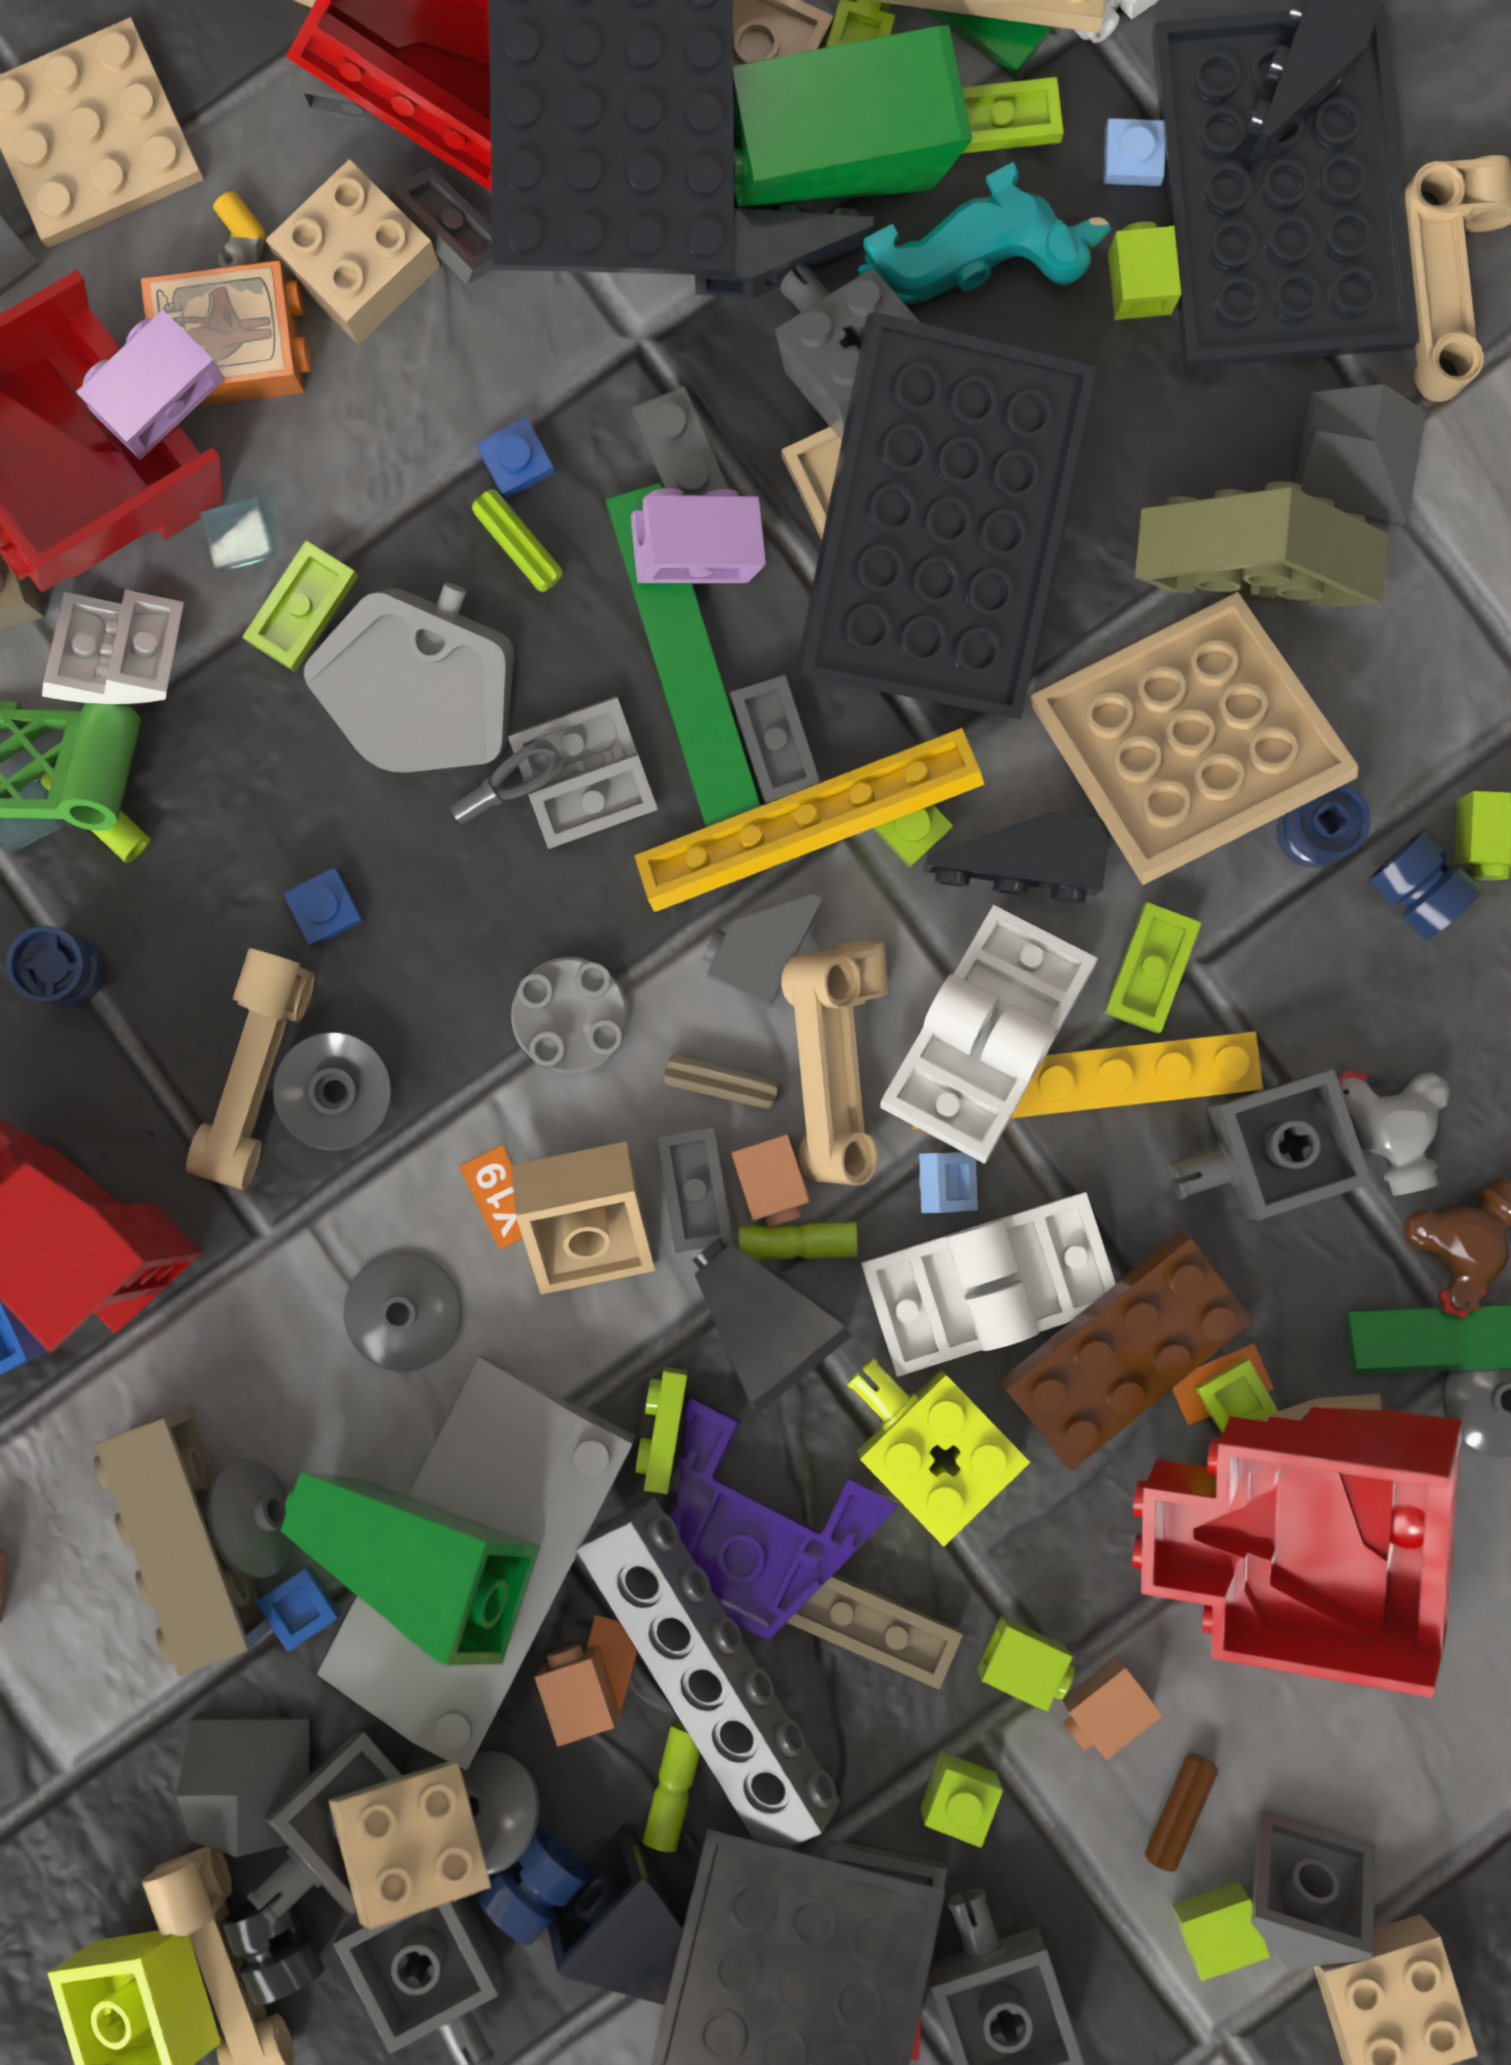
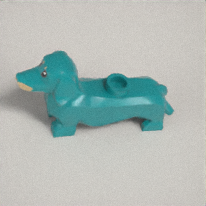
(980, 237)

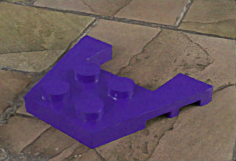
(754, 1555)

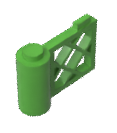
(88, 762)

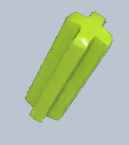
(517, 540)

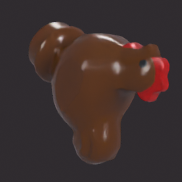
(1468, 1242)

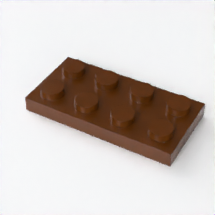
(1126, 1350)

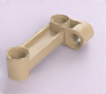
(1471, 198)
(273, 993)
(823, 993)
(190, 1900)

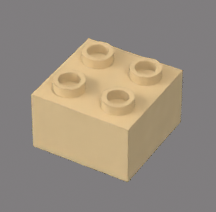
(353, 252)
(409, 1844)
(1398, 2002)

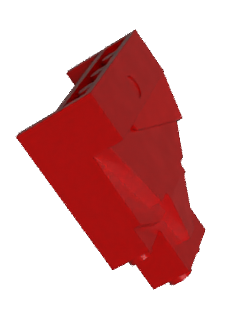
(411, 67)
(64, 476)
(75, 1245)
(1313, 1543)

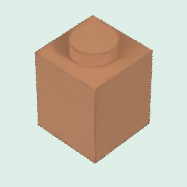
(771, 1180)
(577, 1693)
(1109, 1709)

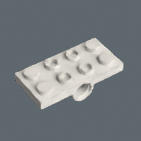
(988, 1033)
(989, 1283)

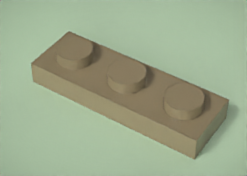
(880, 1630)

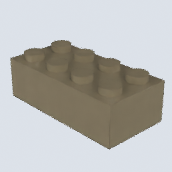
(161, 1492)

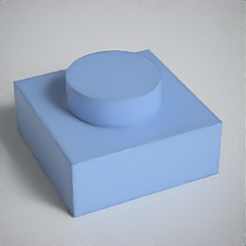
(1134, 152)
(948, 1182)

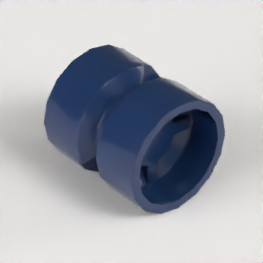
(1325, 828)
(1425, 884)
(55, 966)
(527, 1891)

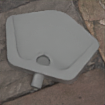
(416, 682)

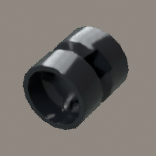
(274, 1967)

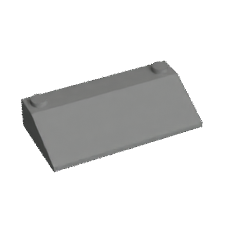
(519, 1466)

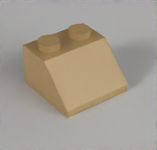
(582, 1217)

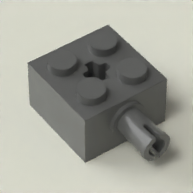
(825, 339)
(1249, 1156)
(309, 1829)
(996, 1977)
(415, 1997)

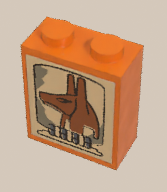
(242, 322)

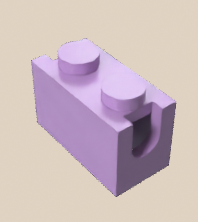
(150, 383)
(697, 537)

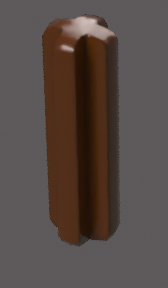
(1181, 1812)

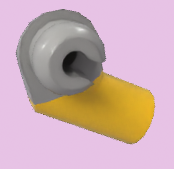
(247, 233)

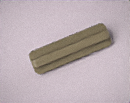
(721, 1081)

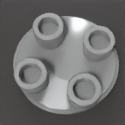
(569, 1015)

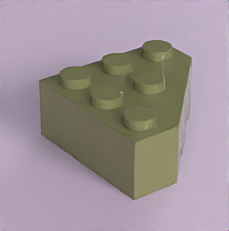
(1263, 547)

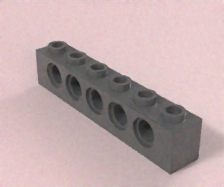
(758, 1764)

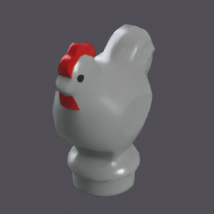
(1398, 1126)

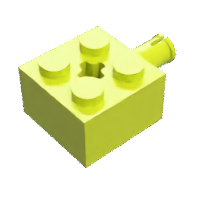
(912, 1426)
(135, 2002)

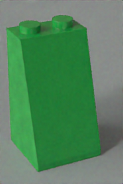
(849, 120)
(420, 1567)

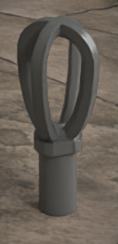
(492, 791)

